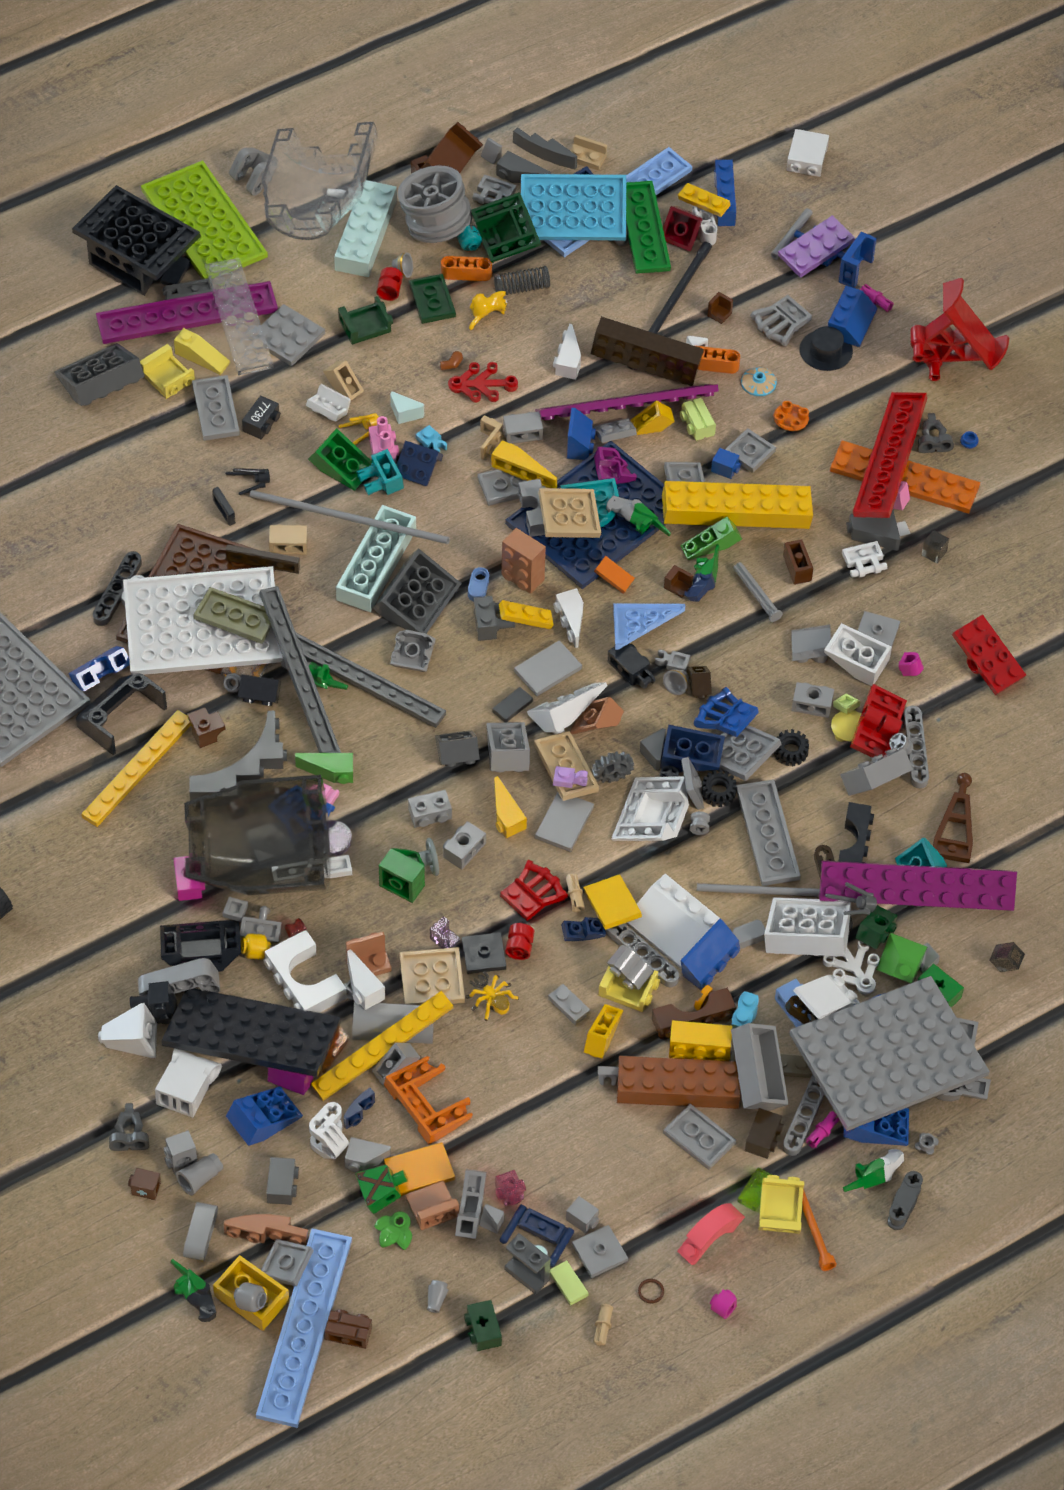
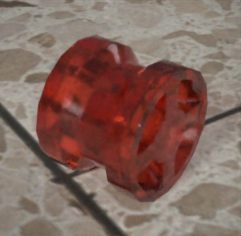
(295, 928)

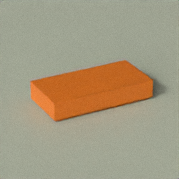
(614, 574)

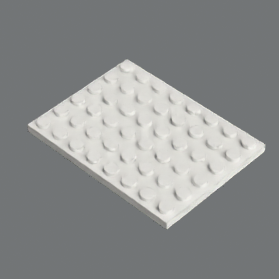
(169, 639)

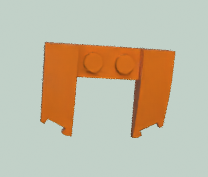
(431, 1124)

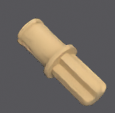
(575, 893)
(603, 1324)

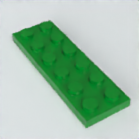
(645, 229)

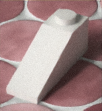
(365, 985)

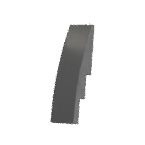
(547, 150)

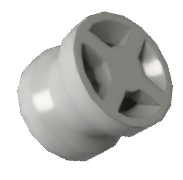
(900, 742)
(699, 823)

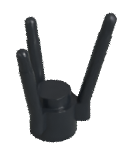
(261, 477)

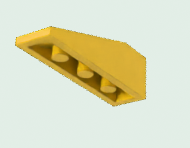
(518, 463)

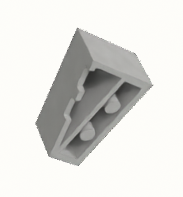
(876, 772)

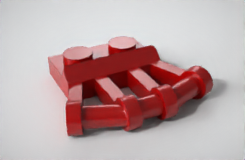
(524, 899)

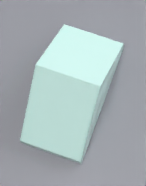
(406, 408)

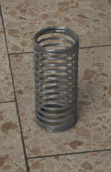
(545, 276)

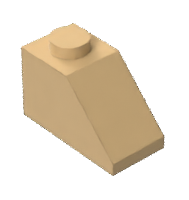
(343, 379)

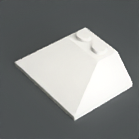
(653, 810)

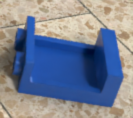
(861, 249)

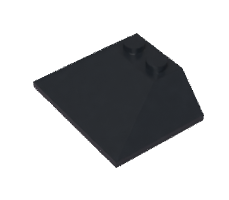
(192, 941)

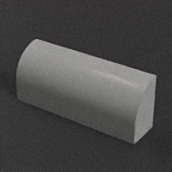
(378, 1018)

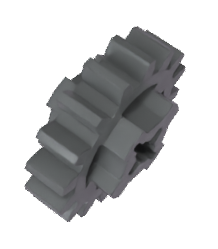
(613, 767)

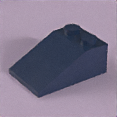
(701, 747)

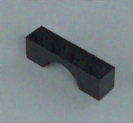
(857, 822)

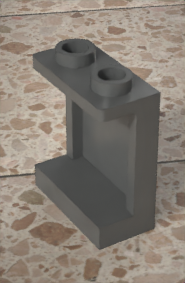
(528, 1264)

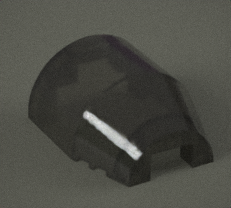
(259, 826)

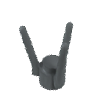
(866, 902)

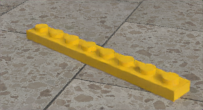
(136, 769)
(380, 1045)

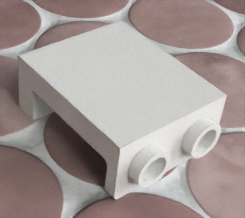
(807, 152)

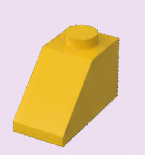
(653, 419)

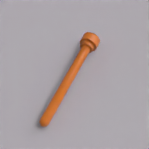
(826, 1260)

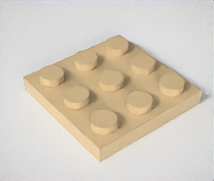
(569, 512)
(429, 972)

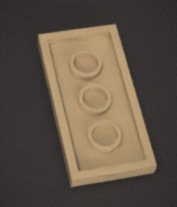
(563, 752)

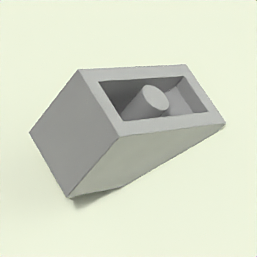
(396, 1058)
(365, 1155)

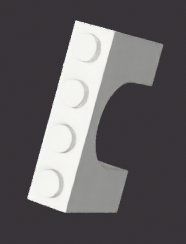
(285, 957)

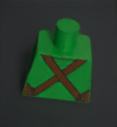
(380, 1186)

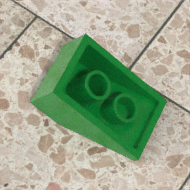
(340, 459)

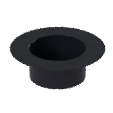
(826, 349)

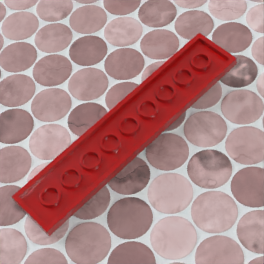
(890, 455)

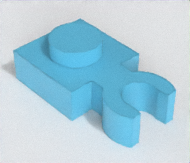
(431, 438)

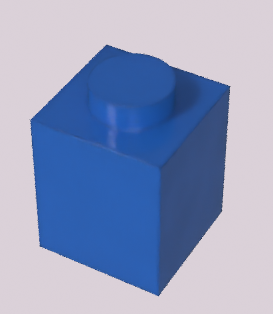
(725, 463)

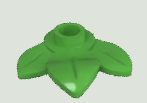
(392, 1232)

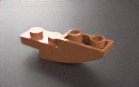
(259, 1226)

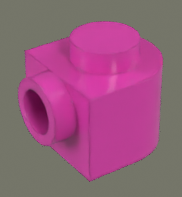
(910, 664)
(724, 1303)

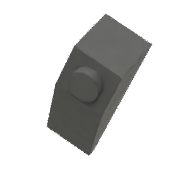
(512, 166)

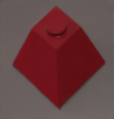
(681, 227)

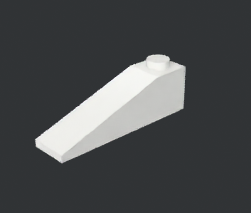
(562, 713)

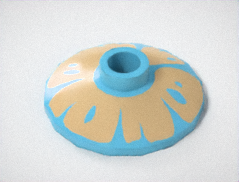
(758, 387)

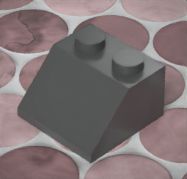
(457, 748)

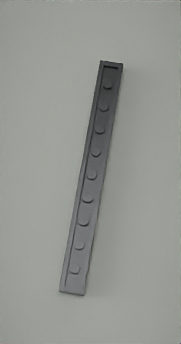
(299, 670)
(372, 683)

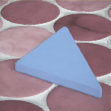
(637, 619)

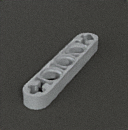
(916, 739)
(651, 956)
(800, 1119)

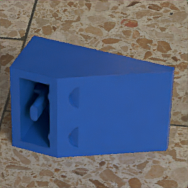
(262, 1115)
(886, 1130)

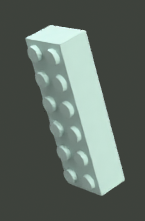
(365, 229)
(374, 561)

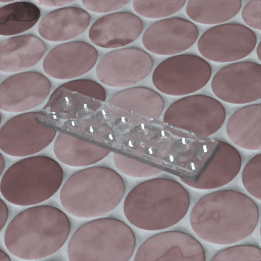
(238, 316)

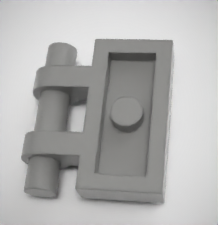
(493, 187)

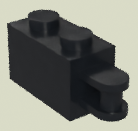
(631, 665)

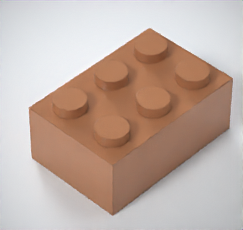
(523, 560)

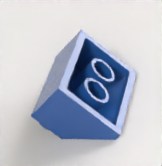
(853, 315)
(710, 955)

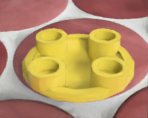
(845, 725)

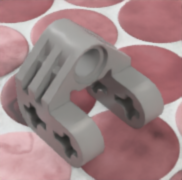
(250, 158)

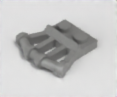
(789, 312)

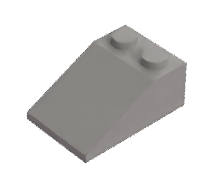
(508, 747)

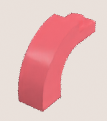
(712, 1226)

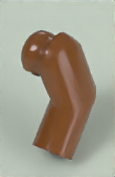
(453, 362)

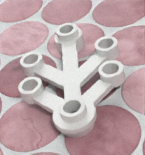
(854, 965)

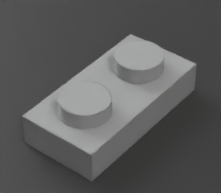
(569, 1004)

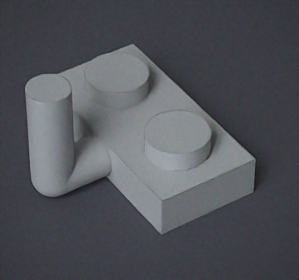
(269, 928)

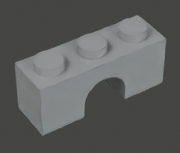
(529, 497)

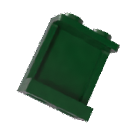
(365, 321)

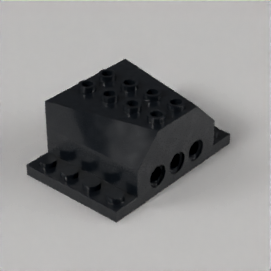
(133, 239)

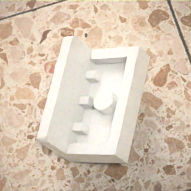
(329, 403)

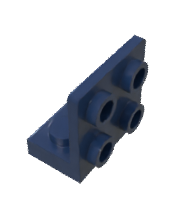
(417, 462)

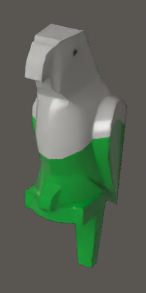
(636, 513)
(321, 676)

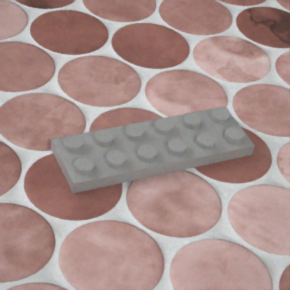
(768, 832)

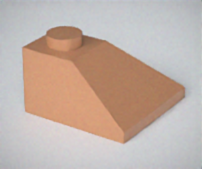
(598, 715)

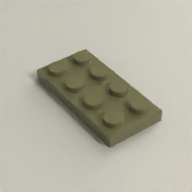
(233, 615)

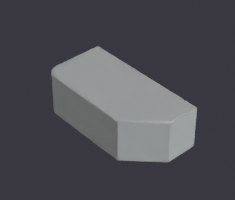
(750, 933)

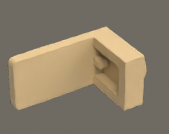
(494, 430)

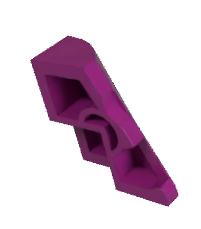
(611, 465)

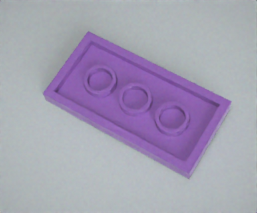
(816, 246)

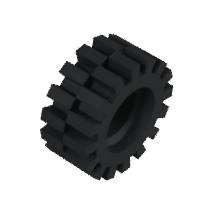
(795, 739)
(719, 779)

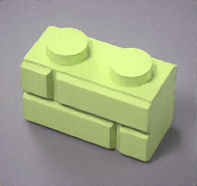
(698, 419)

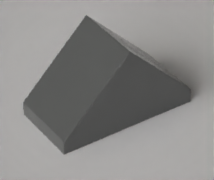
(652, 748)

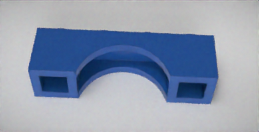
(725, 188)

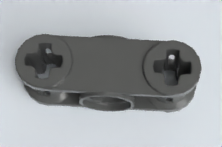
(905, 1200)

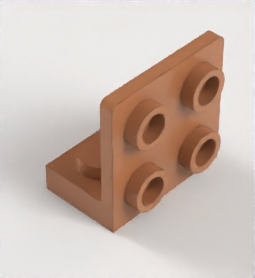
(371, 952)
(432, 1205)

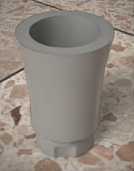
(199, 1173)

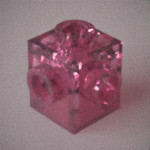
(509, 1188)

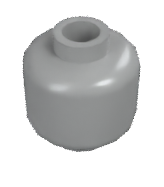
(250, 1297)

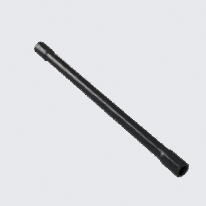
(700, 256)

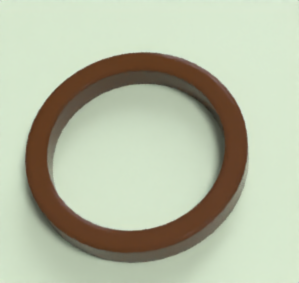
(653, 1281)

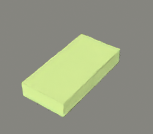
(568, 1283)

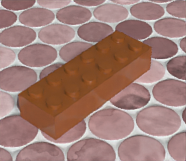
(678, 1082)

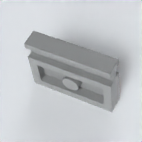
(615, 430)

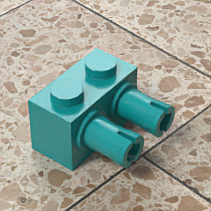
(385, 469)

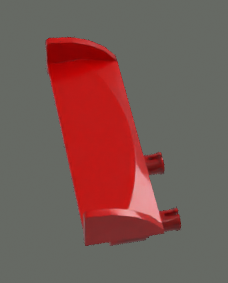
(941, 344)

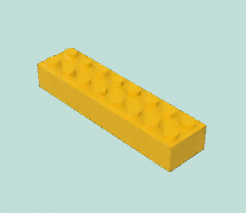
(742, 503)

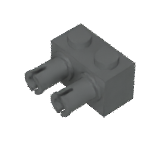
(486, 620)

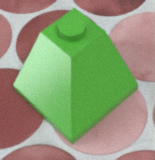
(901, 958)

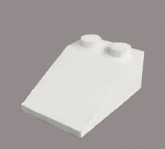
(858, 654)
(826, 995)

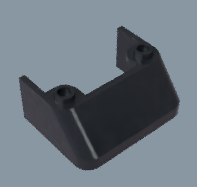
(95, 714)

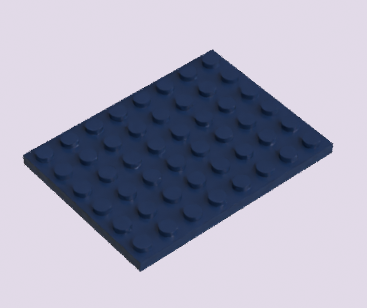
(581, 555)

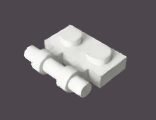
(864, 554)

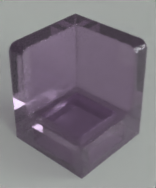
(443, 935)

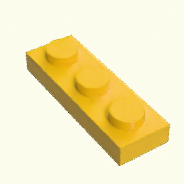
(704, 200)
(526, 614)

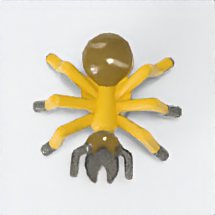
(494, 998)

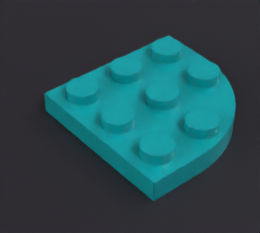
(603, 491)

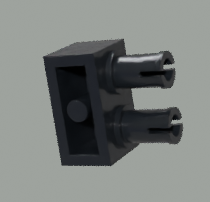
(159, 1001)

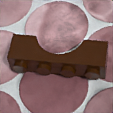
(718, 1008)

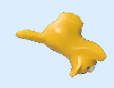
(482, 306)

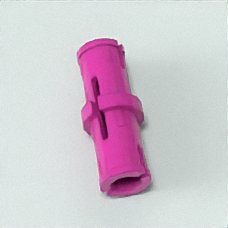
(877, 298)
(822, 1129)

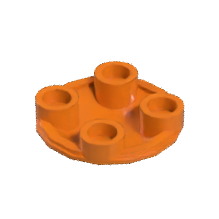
(791, 416)

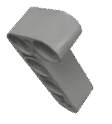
(184, 976)

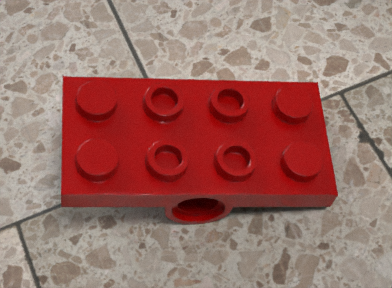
(988, 655)
(878, 722)

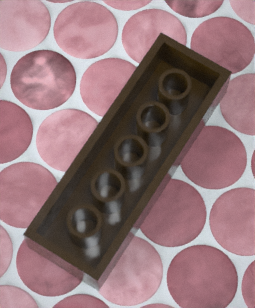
(646, 351)

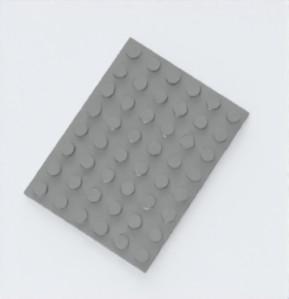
(32, 694)
(889, 1053)

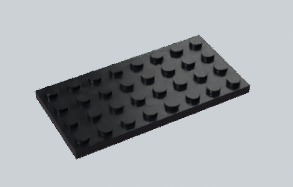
(251, 1031)

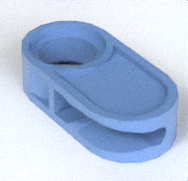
(477, 587)

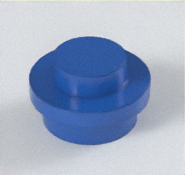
(969, 440)

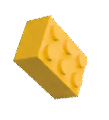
(700, 1041)
(244, 1271)

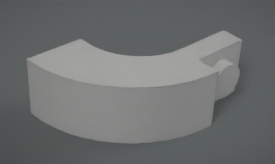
(471, 1204)

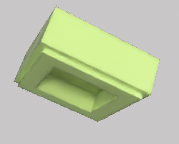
(846, 703)

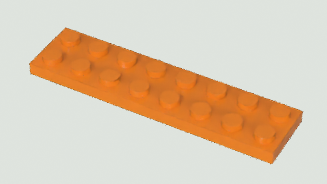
(922, 481)

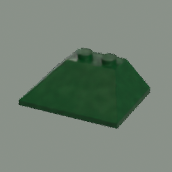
(505, 227)

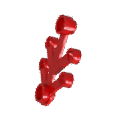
(480, 383)

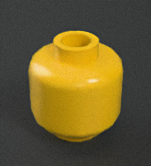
(254, 946)

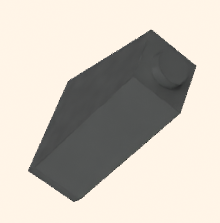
(875, 529)

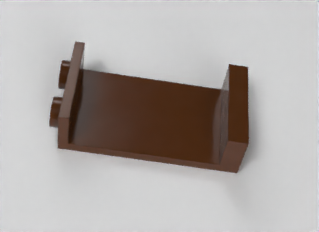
(454, 149)

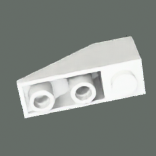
(569, 357)
(570, 607)

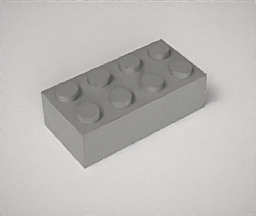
(759, 1066)

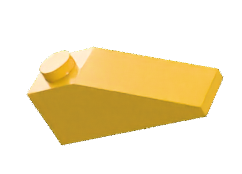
(509, 816)
(602, 1031)

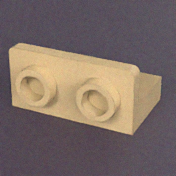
(589, 152)

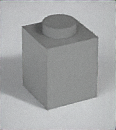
(582, 1215)

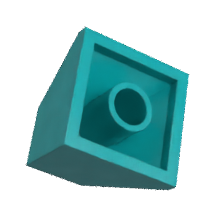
(921, 854)

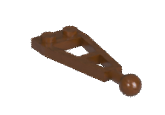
(954, 849)

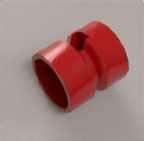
(389, 283)
(520, 941)

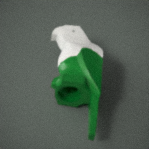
(876, 1171)

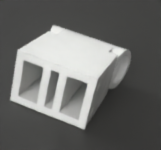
(186, 1082)

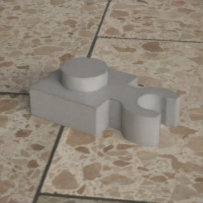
(674, 661)

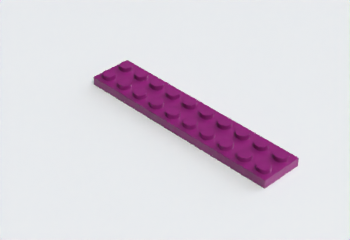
(174, 314)
(634, 401)
(921, 885)

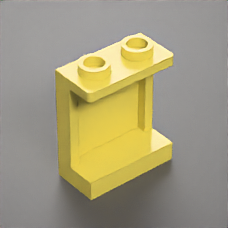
(166, 372)
(614, 990)
(781, 1204)

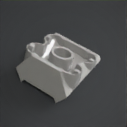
(810, 643)
(412, 650)

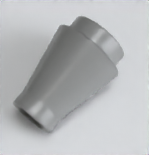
(436, 1294)

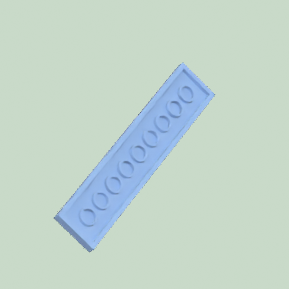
(661, 169)
(304, 1330)

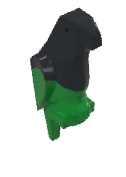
(195, 1291)

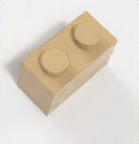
(288, 539)

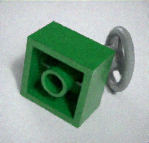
(404, 870)

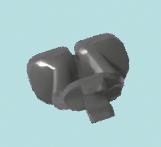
(928, 443)
(135, 1141)

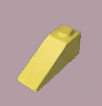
(199, 351)

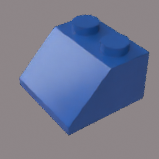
(580, 436)

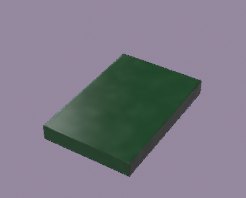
(432, 298)

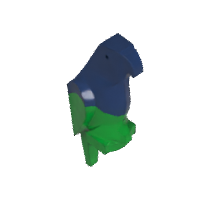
(704, 577)

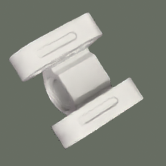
(329, 1133)

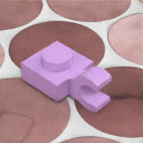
(567, 777)

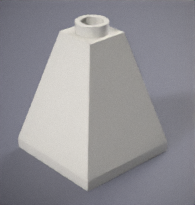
(131, 1032)

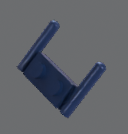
(542, 1227)

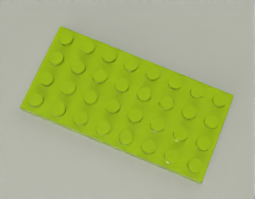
(202, 204)

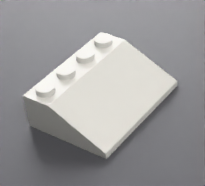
(672, 919)
(807, 927)

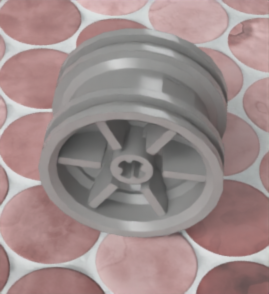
(435, 204)

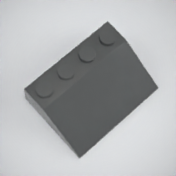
(100, 374)
(417, 593)

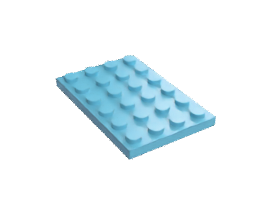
(576, 206)

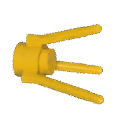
(367, 421)

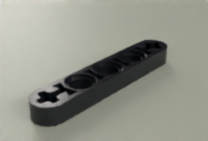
(116, 596)

